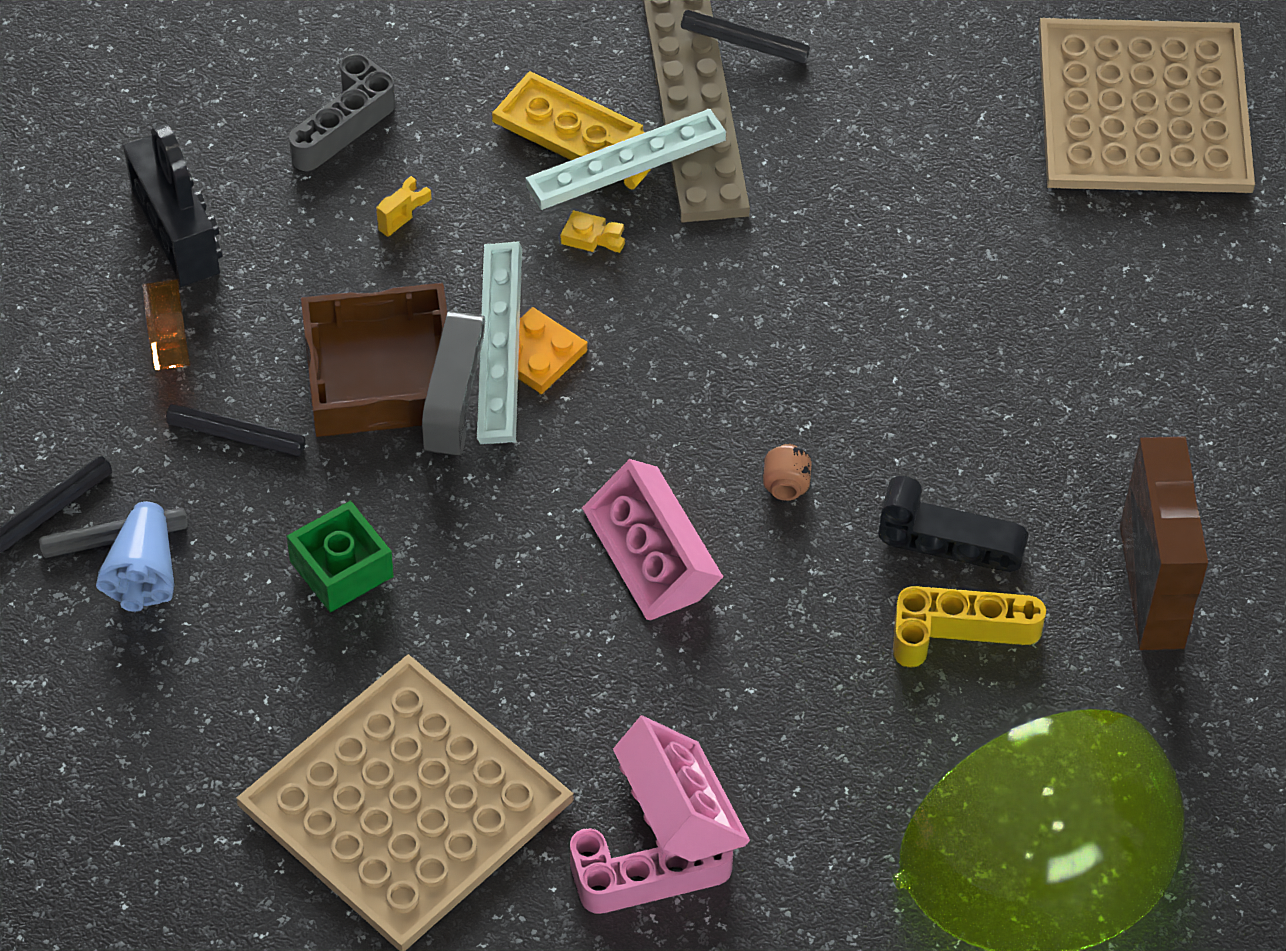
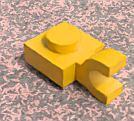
(397, 208)
(588, 231)

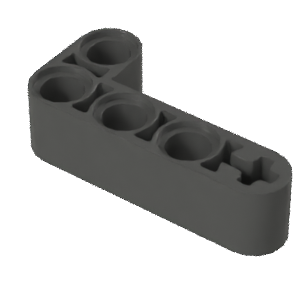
(364, 102)
(452, 383)

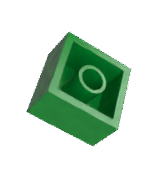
(340, 556)

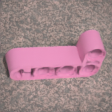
(649, 864)

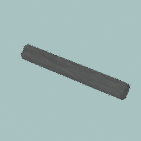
(100, 535)

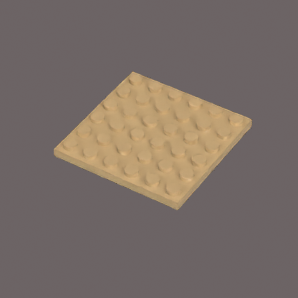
(1145, 105)
(405, 802)

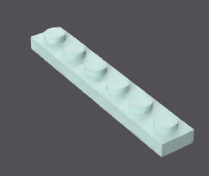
(625, 159)
(500, 344)

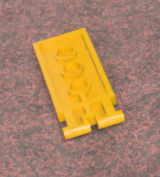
(564, 120)

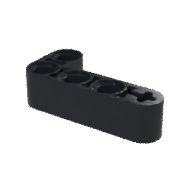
(948, 531)

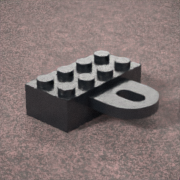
(171, 206)

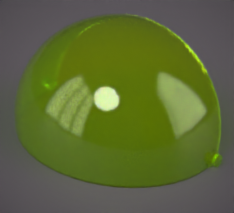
(1047, 835)

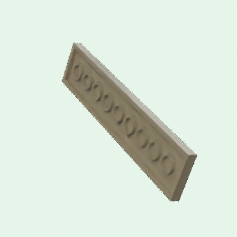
(688, 82)

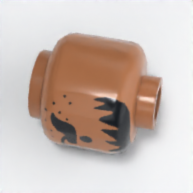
(787, 472)

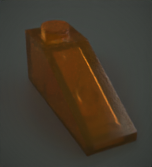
(165, 324)

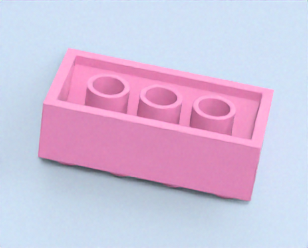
(651, 540)
(678, 792)

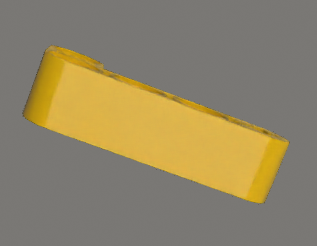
(1014, 620)

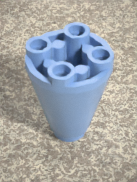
(139, 562)

